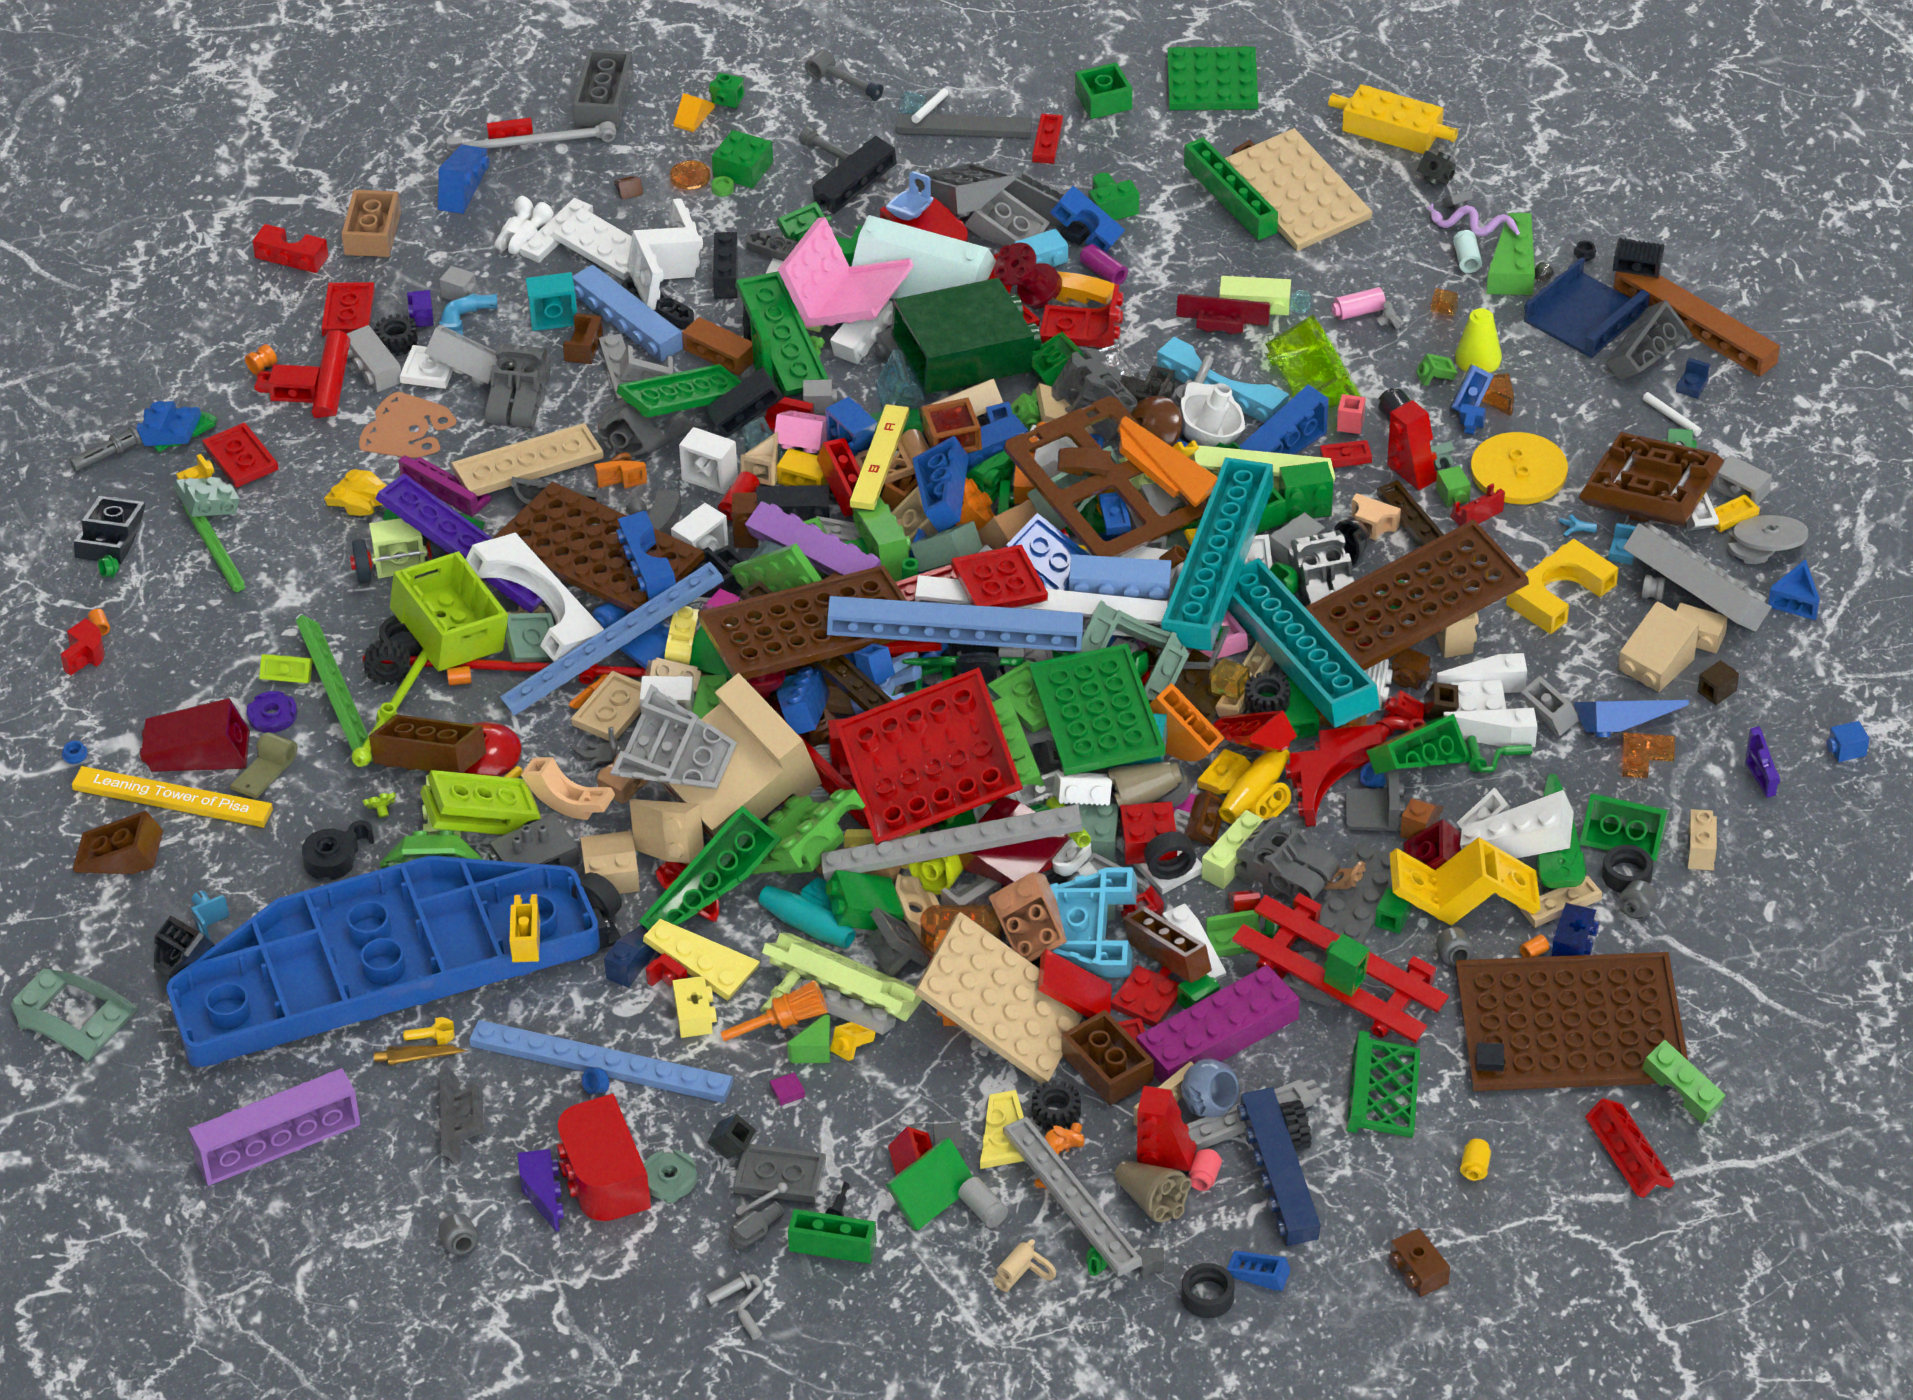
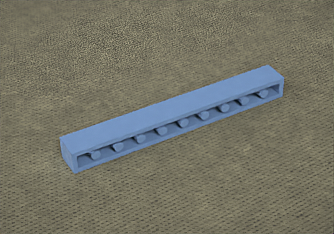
(955, 623)

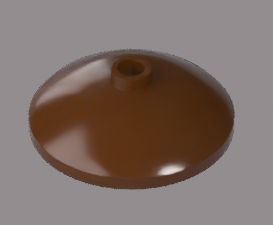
(1159, 417)

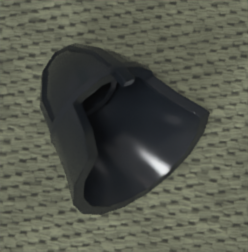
(1355, 536)

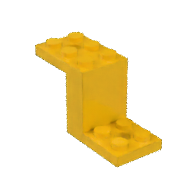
(1464, 881)

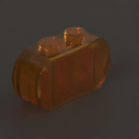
(941, 916)

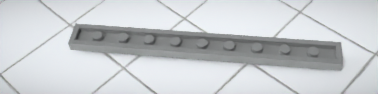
(953, 841)

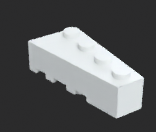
(1527, 829)

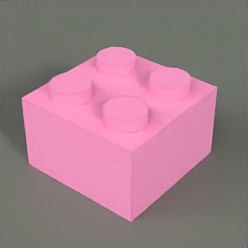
(801, 430)

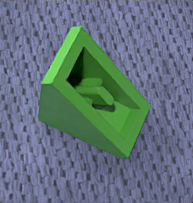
(812, 1043)

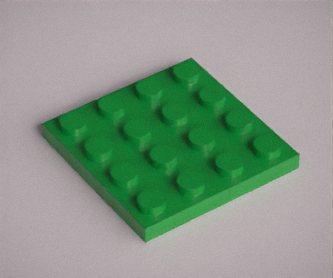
(1212, 78)

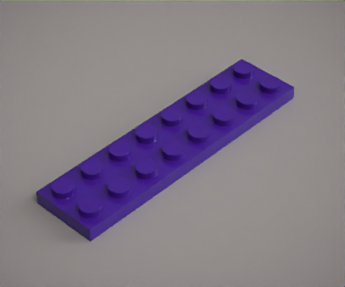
(446, 530)

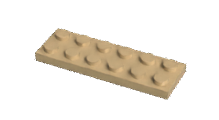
(528, 459)

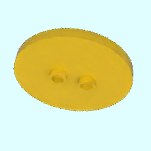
(1521, 465)

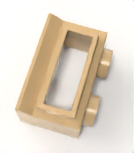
(664, 667)
(1702, 839)

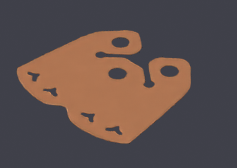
(393, 426)

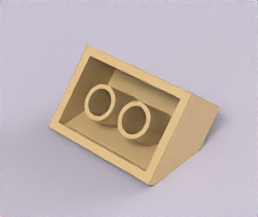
(980, 396)

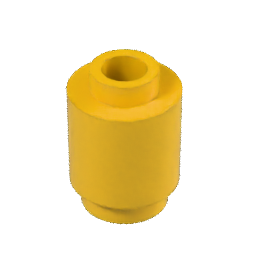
(1475, 1159)

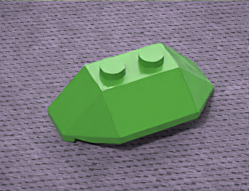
(423, 845)

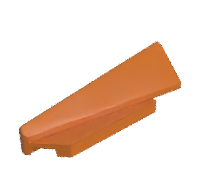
(1164, 463)

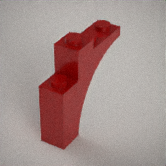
(1333, 757)

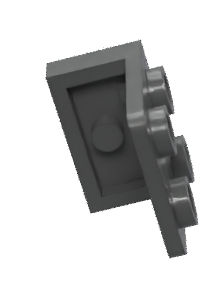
(1376, 807)

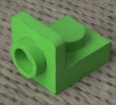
(1436, 366)

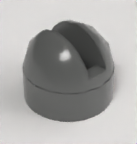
(636, 505)

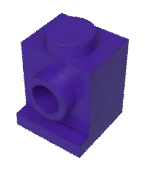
(420, 308)

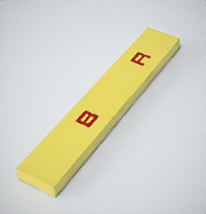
(879, 457)

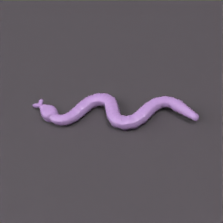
(1474, 220)

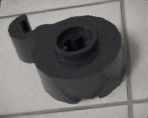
(333, 851)

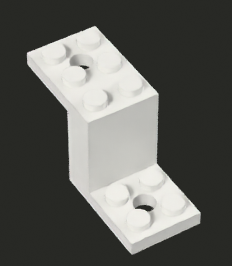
(664, 253)

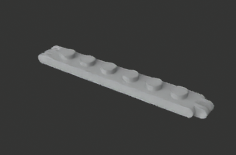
(1213, 1130)

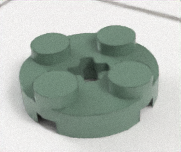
(674, 1187)

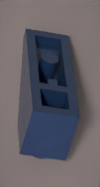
(628, 957)

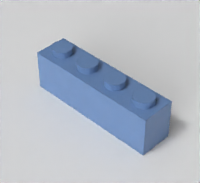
(1120, 576)

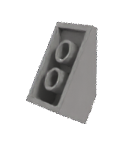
(1006, 220)

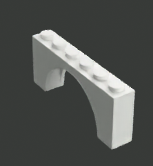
(514, 561)

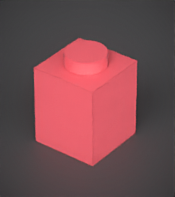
(1351, 414)

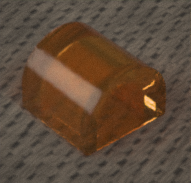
(1444, 302)

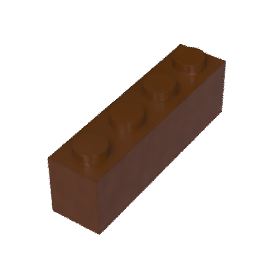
(1167, 944)

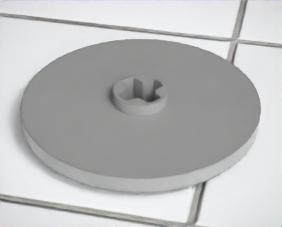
(1771, 533)

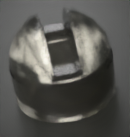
(1543, 272)

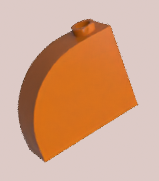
(1189, 732)

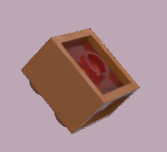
(952, 419)

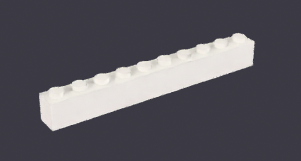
(951, 592)

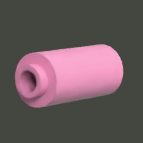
(1358, 303)

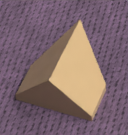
(762, 460)

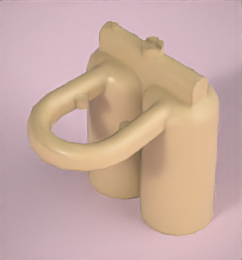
(1018, 1262)

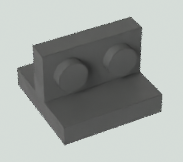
(894, 943)

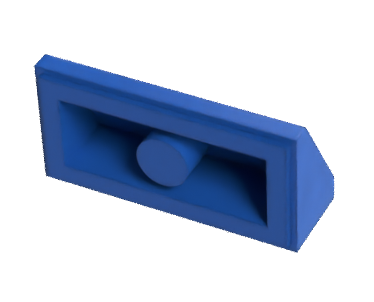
(1472, 388)

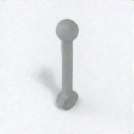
(743, 1210)

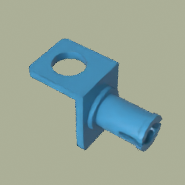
(208, 911)

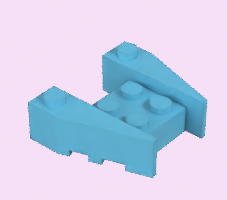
(1084, 918)

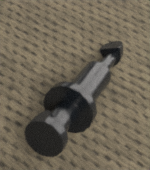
(839, 1201)

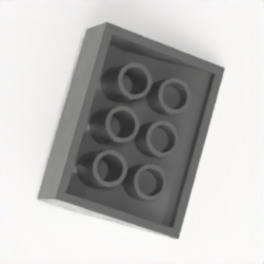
(966, 186)

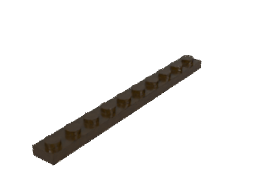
(837, 669)

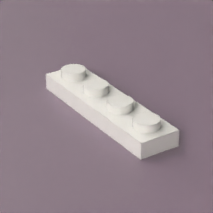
(543, 241)

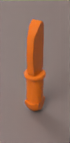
(578, 701)

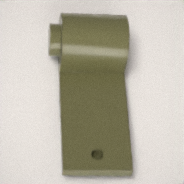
(274, 756)

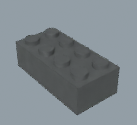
(603, 87)

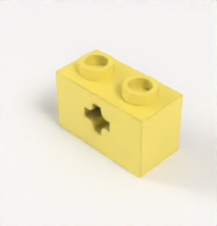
(693, 1007)

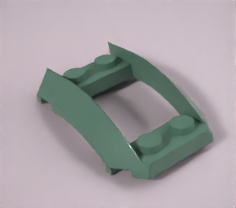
(1170, 660)
(94, 1034)

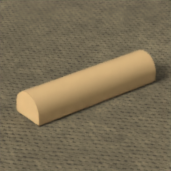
(1258, 661)

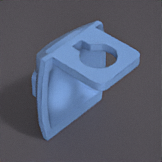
(911, 202)

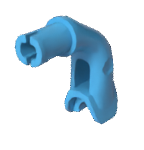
(469, 303)

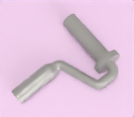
(735, 1285)

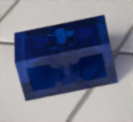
(1575, 931)

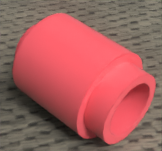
(1205, 1169)

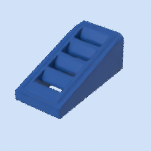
(1273, 1278)

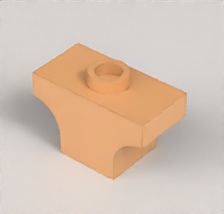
(1375, 515)

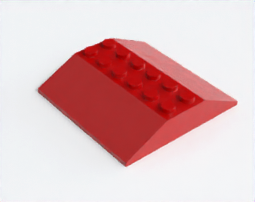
(928, 756)

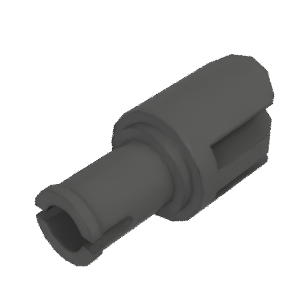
(754, 1225)

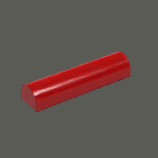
(331, 374)

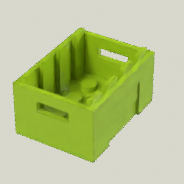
(473, 616)

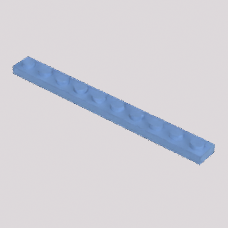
(611, 638)
(615, 1063)

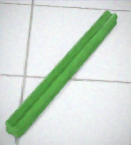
(218, 552)

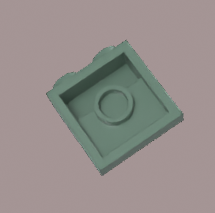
(207, 496)

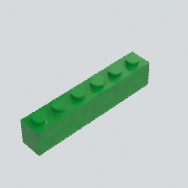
(1231, 188)

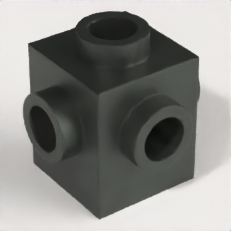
(1437, 167)

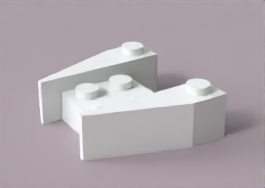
(1482, 700)

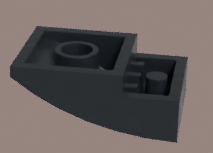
(109, 529)
(723, 561)

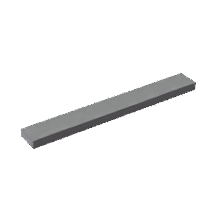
(1072, 1196)

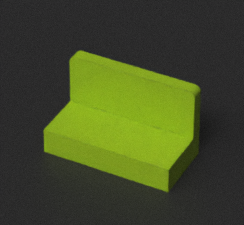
(285, 668)

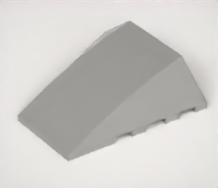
(674, 746)

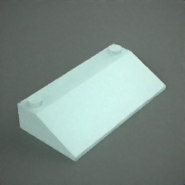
(937, 259)

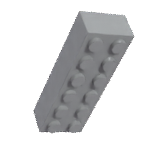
(1698, 575)

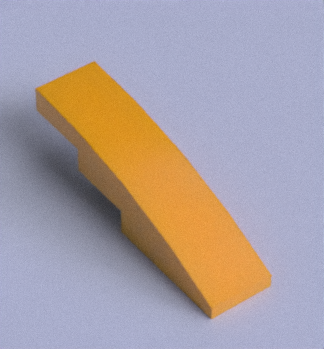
(1084, 288)

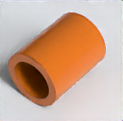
(99, 618)
(459, 675)
(1534, 947)

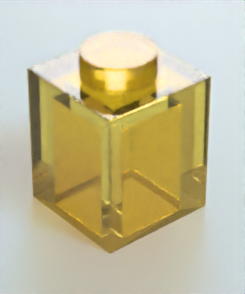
(1229, 678)

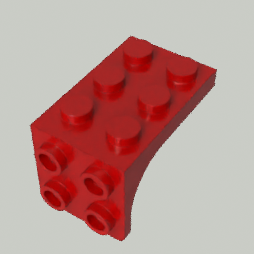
(1085, 325)

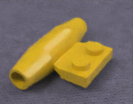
(1241, 779)

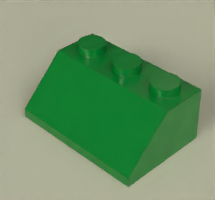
(1623, 822)

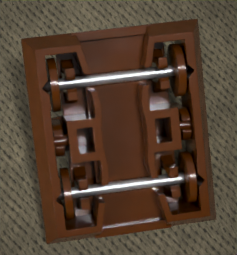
(1651, 479)

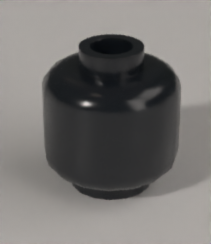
(1391, 400)

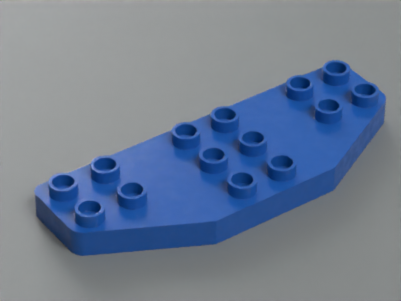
(371, 951)

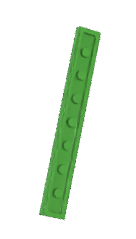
(333, 682)

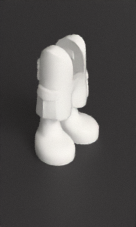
(524, 226)

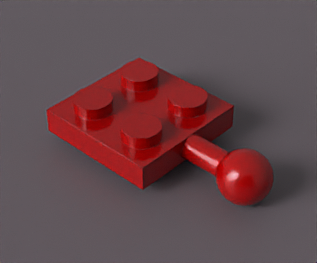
(1147, 995)

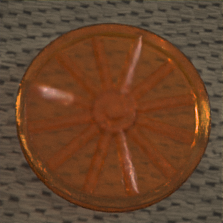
(690, 174)

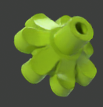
(380, 803)

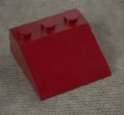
(1015, 860)

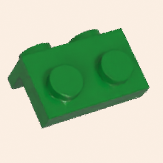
(797, 223)

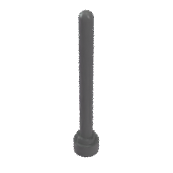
(810, 137)

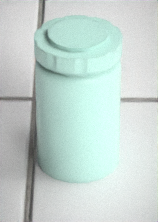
(1467, 251)

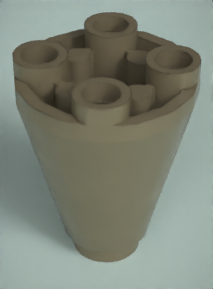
(1144, 781)
(1155, 1189)

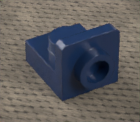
(1694, 378)

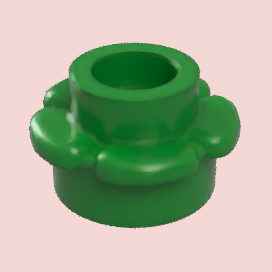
(108, 566)

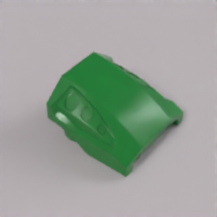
(990, 473)

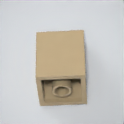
(1659, 647)

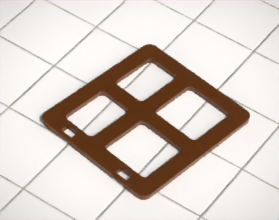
(1062, 500)

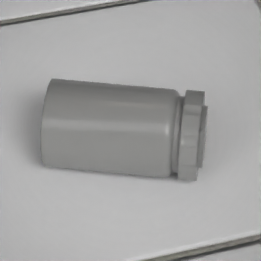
(983, 1202)

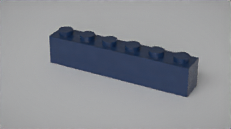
(1279, 1166)

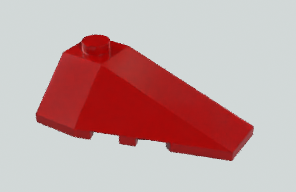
(1258, 730)

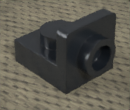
(607, 930)

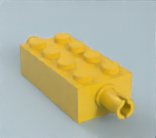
(1392, 119)

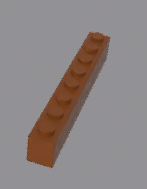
(1706, 322)

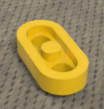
(1268, 806)

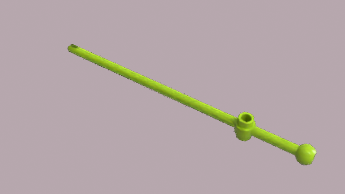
(361, 756)

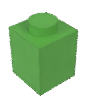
(1453, 486)

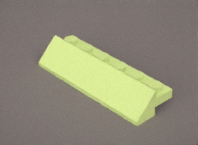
(843, 975)

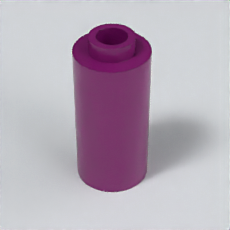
(1103, 264)

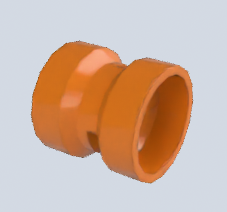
(261, 359)

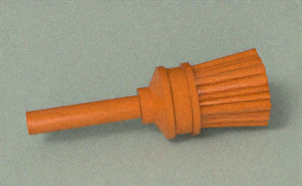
(785, 1011)

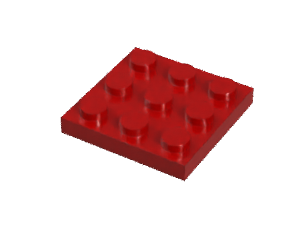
(1000, 578)

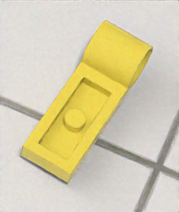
(681, 635)

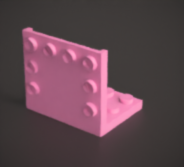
(830, 290)

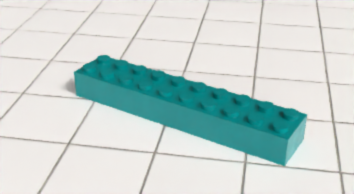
(1218, 552)
(1302, 646)

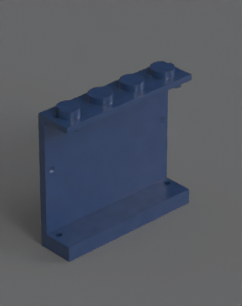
(1583, 310)

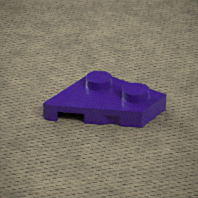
(1760, 763)

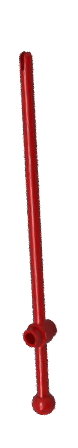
(585, 677)

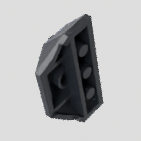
(178, 947)

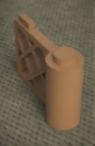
(910, 445)

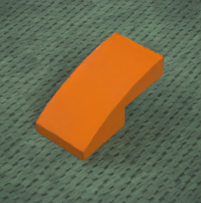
(613, 472)

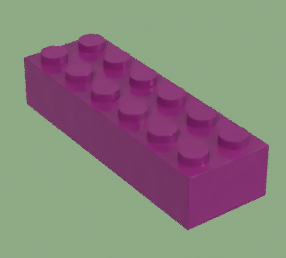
(1221, 1023)

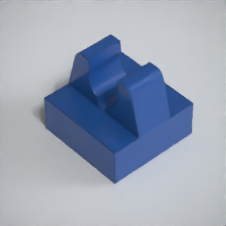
(1472, 417)

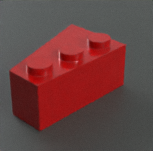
(1410, 445)
(1161, 1132)

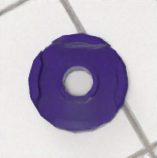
(271, 722)

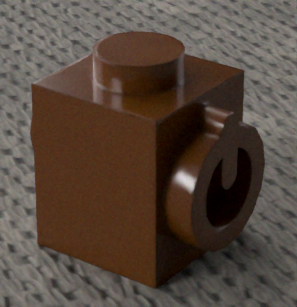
(1411, 668)

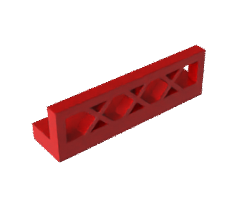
(1628, 1147)

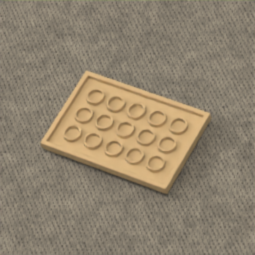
(1301, 187)
(996, 998)

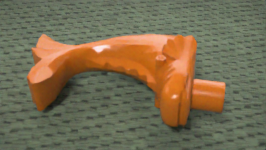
(1063, 1139)

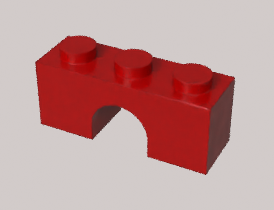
(307, 254)

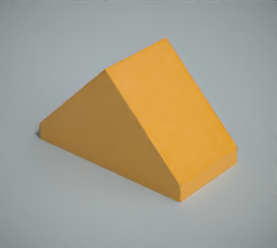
(692, 112)

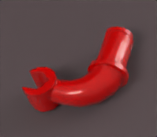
(1392, 723)

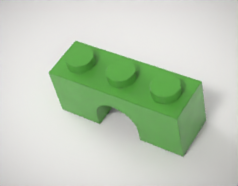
(1672, 1068)

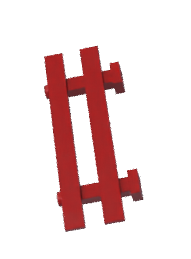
(1302, 922)

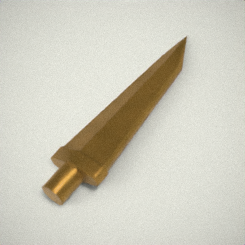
(412, 1053)

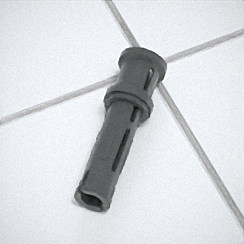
(115, 444)

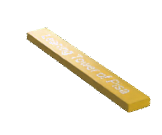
(172, 796)

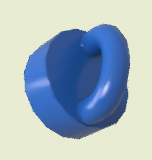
(1369, 777)
(595, 1080)

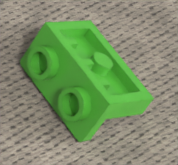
(1222, 928)

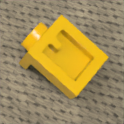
(202, 470)
(848, 1037)

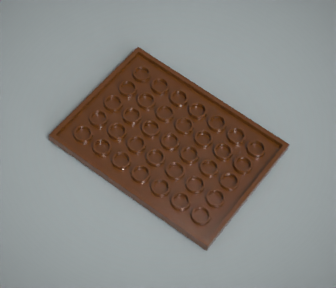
(1569, 1018)

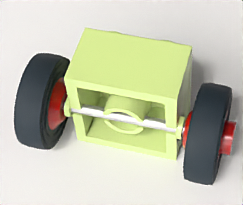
(394, 548)

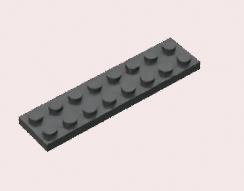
(1347, 912)

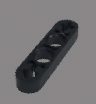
(680, 314)

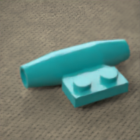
(808, 912)

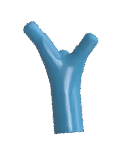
(1577, 525)

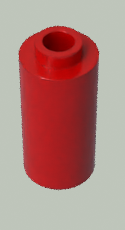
(744, 483)

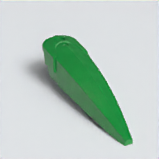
(1565, 866)

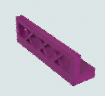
(442, 485)

